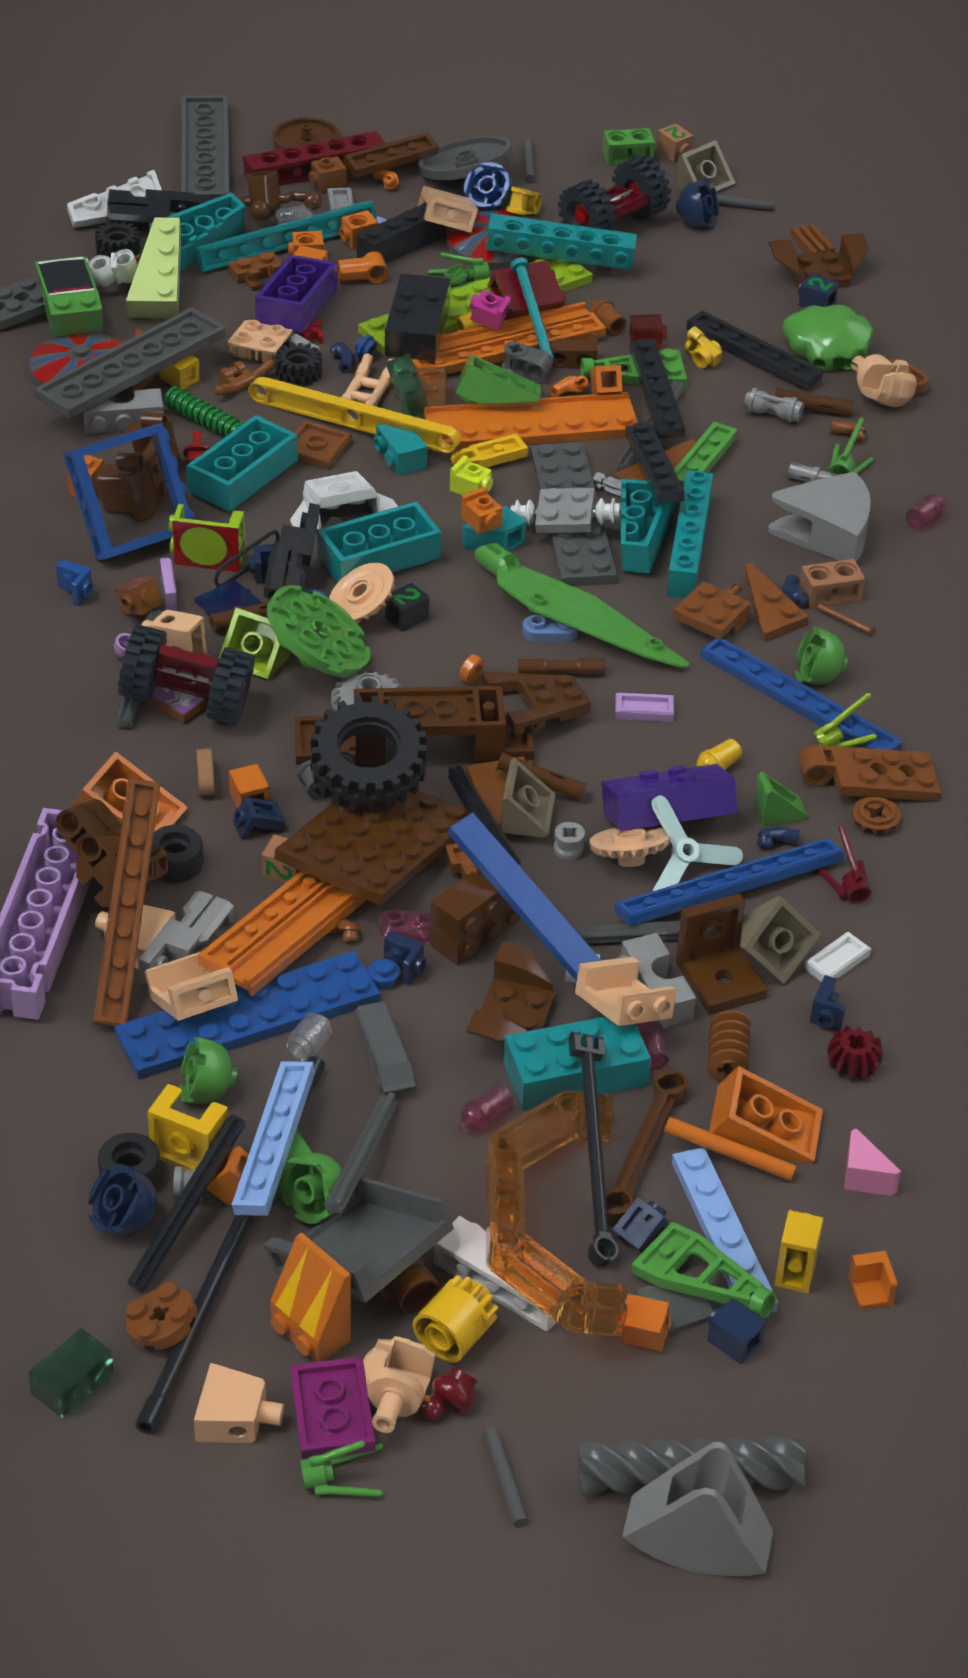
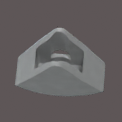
(827, 516)
(702, 1517)

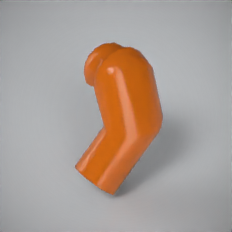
(388, 177)
(569, 385)

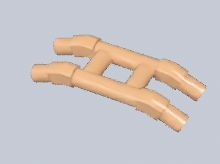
(362, 380)

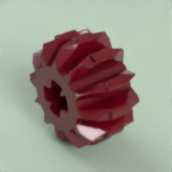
(855, 1052)

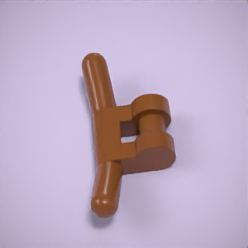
(243, 377)

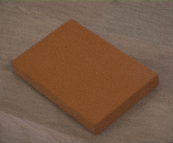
(489, 785)

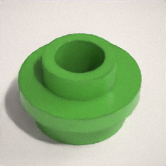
(456, 274)

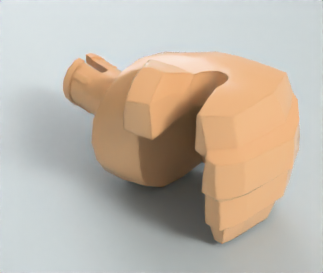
(884, 381)
(396, 1379)

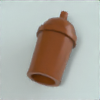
(608, 316)

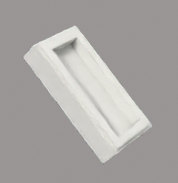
(837, 957)

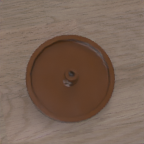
(303, 131)

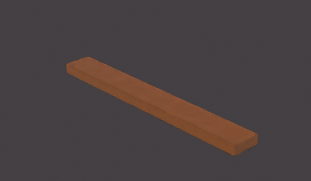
(126, 903)

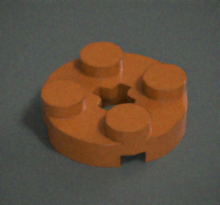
(144, 1313)

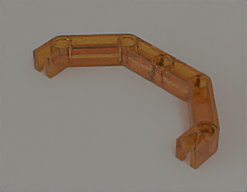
(513, 1254)

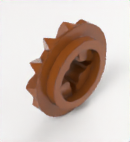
(872, 807)

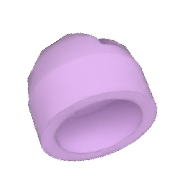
(120, 644)

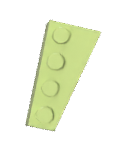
(157, 277)

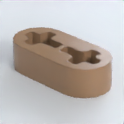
(205, 772)

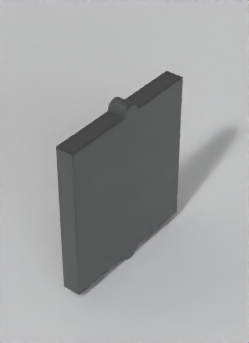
(684, 1308)

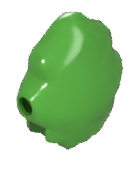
(828, 336)

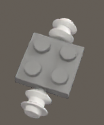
(567, 510)

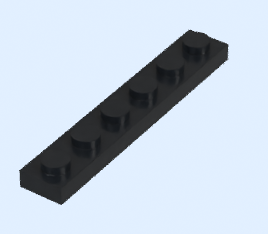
(756, 350)
(657, 389)
(654, 463)

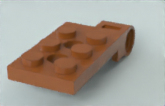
(857, 771)

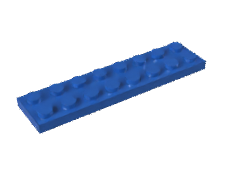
(321, 988)

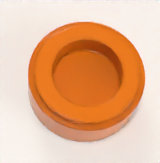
(471, 669)

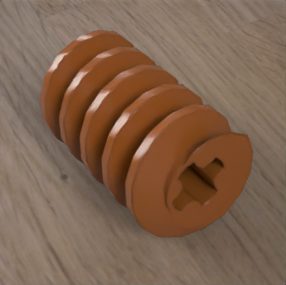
(728, 1043)

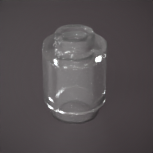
(308, 1036)

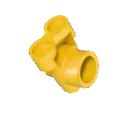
(702, 349)

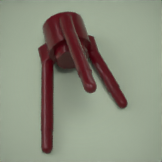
(855, 883)

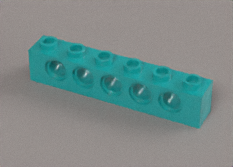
(561, 241)
(689, 534)

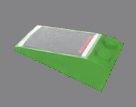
(69, 296)

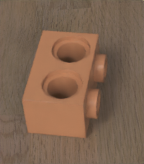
(832, 582)

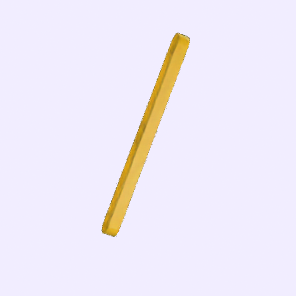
(335, 410)

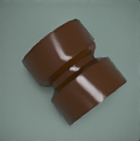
(414, 1287)

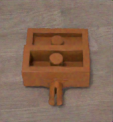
(713, 610)

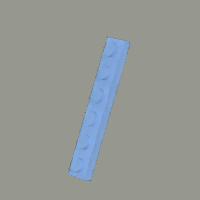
(273, 1139)
(716, 1212)

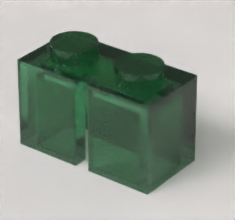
(407, 385)
(70, 1372)

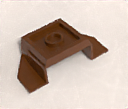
(832, 265)
(517, 998)

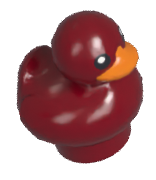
(453, 1388)

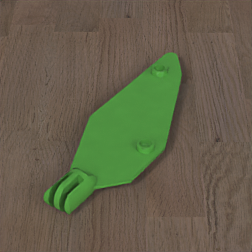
(571, 606)

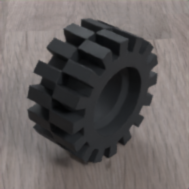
(117, 238)
(299, 364)

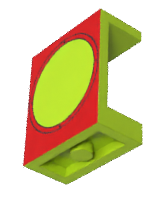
(206, 542)

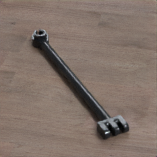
(589, 1052)

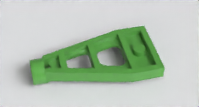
(671, 360)
(675, 1246)

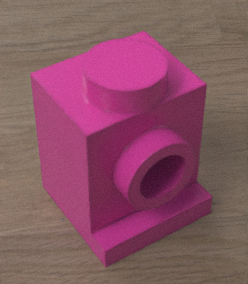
(489, 309)

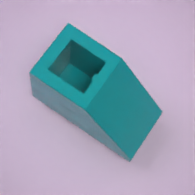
(401, 449)
(509, 535)

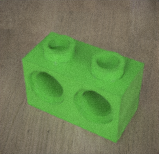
(627, 144)

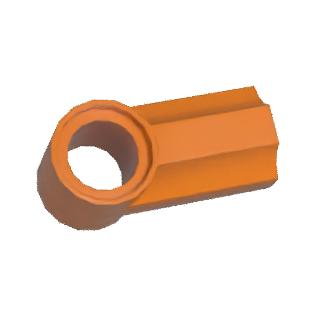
(362, 269)

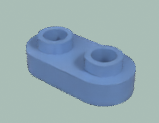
(543, 629)

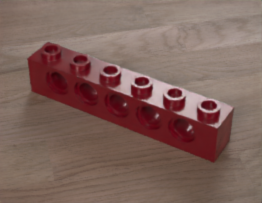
(295, 162)

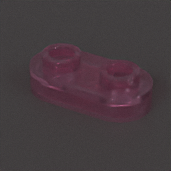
(406, 923)

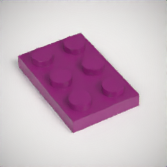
(331, 1406)

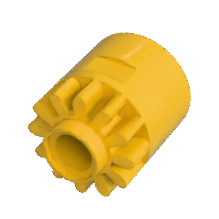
(455, 1319)

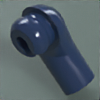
(347, 357)
(794, 592)
(779, 834)

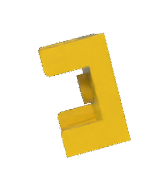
(178, 1136)

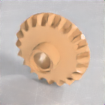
(364, 590)
(630, 845)

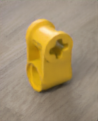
(524, 201)

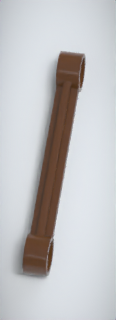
(645, 1141)

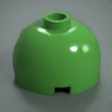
(820, 657)
(206, 1072)
(307, 1185)

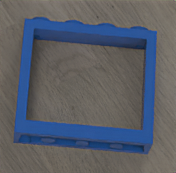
(88, 501)

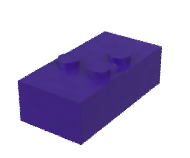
(296, 293)
(690, 792)

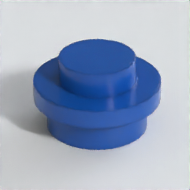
(365, 345)
(384, 973)

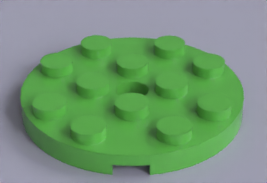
(336, 646)

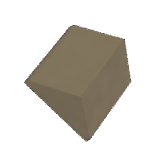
(702, 164)
(526, 803)
(777, 937)

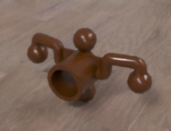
(266, 196)

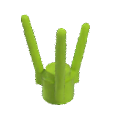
(831, 734)

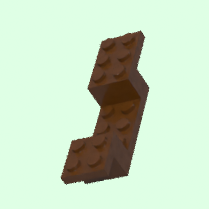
(442, 712)

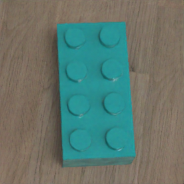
(242, 463)
(390, 537)
(542, 1066)

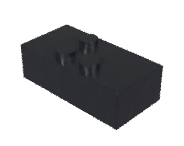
(417, 317)

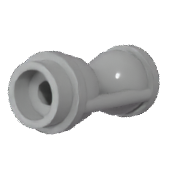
(785, 408)

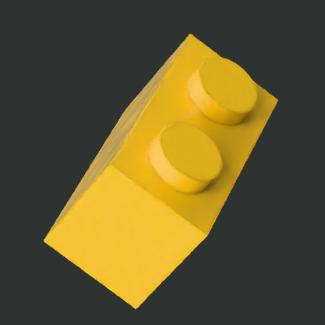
(798, 1251)

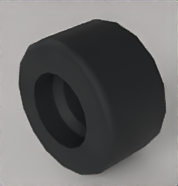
(183, 850)
(131, 1149)

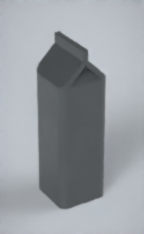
(384, 1048)

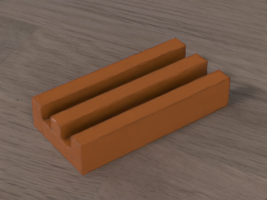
(816, 239)

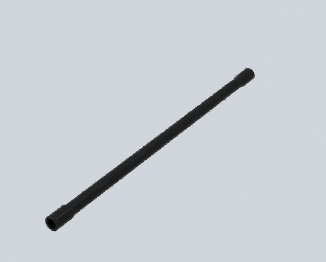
(157, 1402)

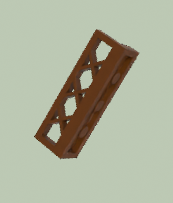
(390, 155)

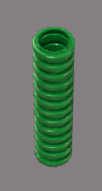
(201, 411)

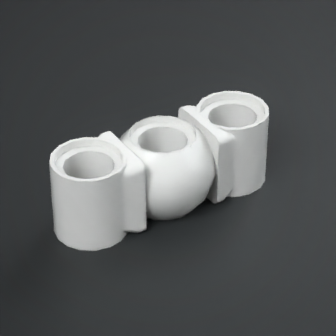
(119, 267)

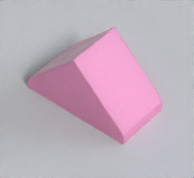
(869, 1168)

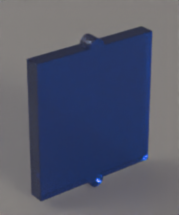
(225, 597)

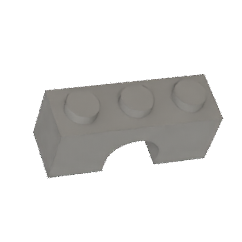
(116, 416)
(652, 969)

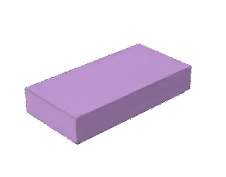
(168, 584)
(644, 707)

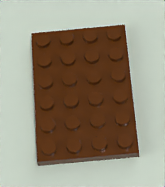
(372, 851)

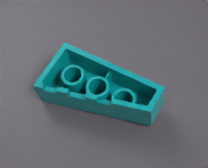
(208, 223)
(642, 525)

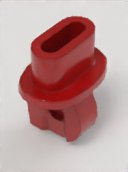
(193, 451)

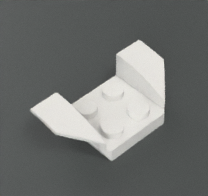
(338, 490)

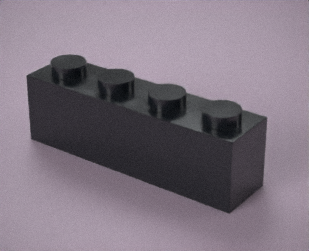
(399, 235)

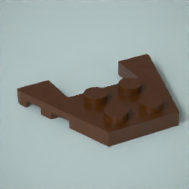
(544, 694)

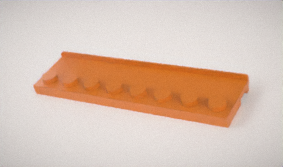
(567, 322)
(539, 422)
(279, 930)

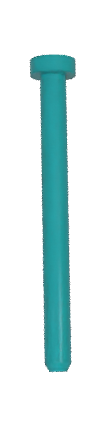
(520, 267)

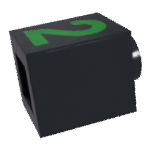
(407, 607)

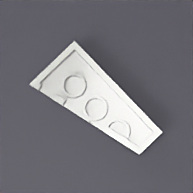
(93, 207)

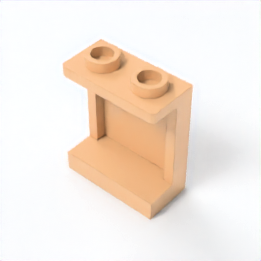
(448, 209)
(188, 988)
(618, 994)

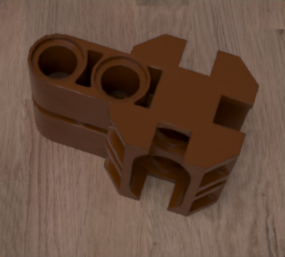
(95, 836)

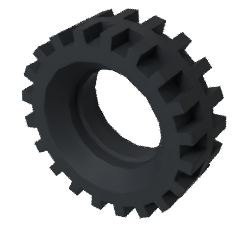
(368, 785)

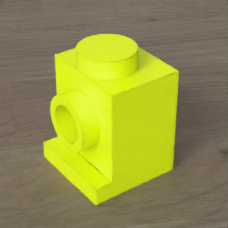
(469, 476)

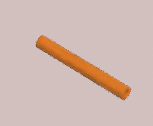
(730, 1148)

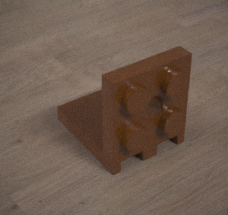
(717, 954)

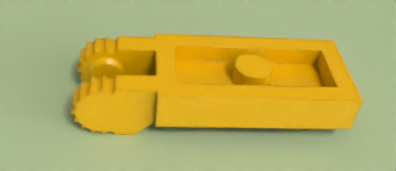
(493, 451)

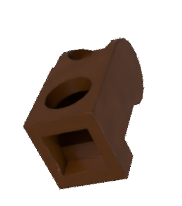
(570, 352)

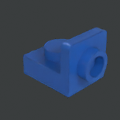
(75, 579)

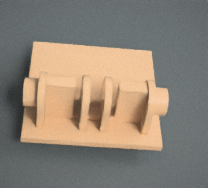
(258, 340)

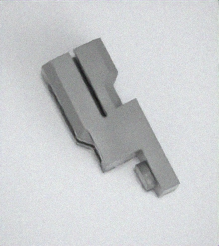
(190, 935)

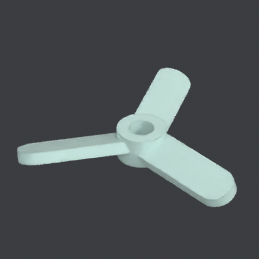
(696, 851)

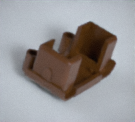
(137, 479)

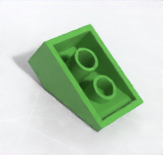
(491, 384)

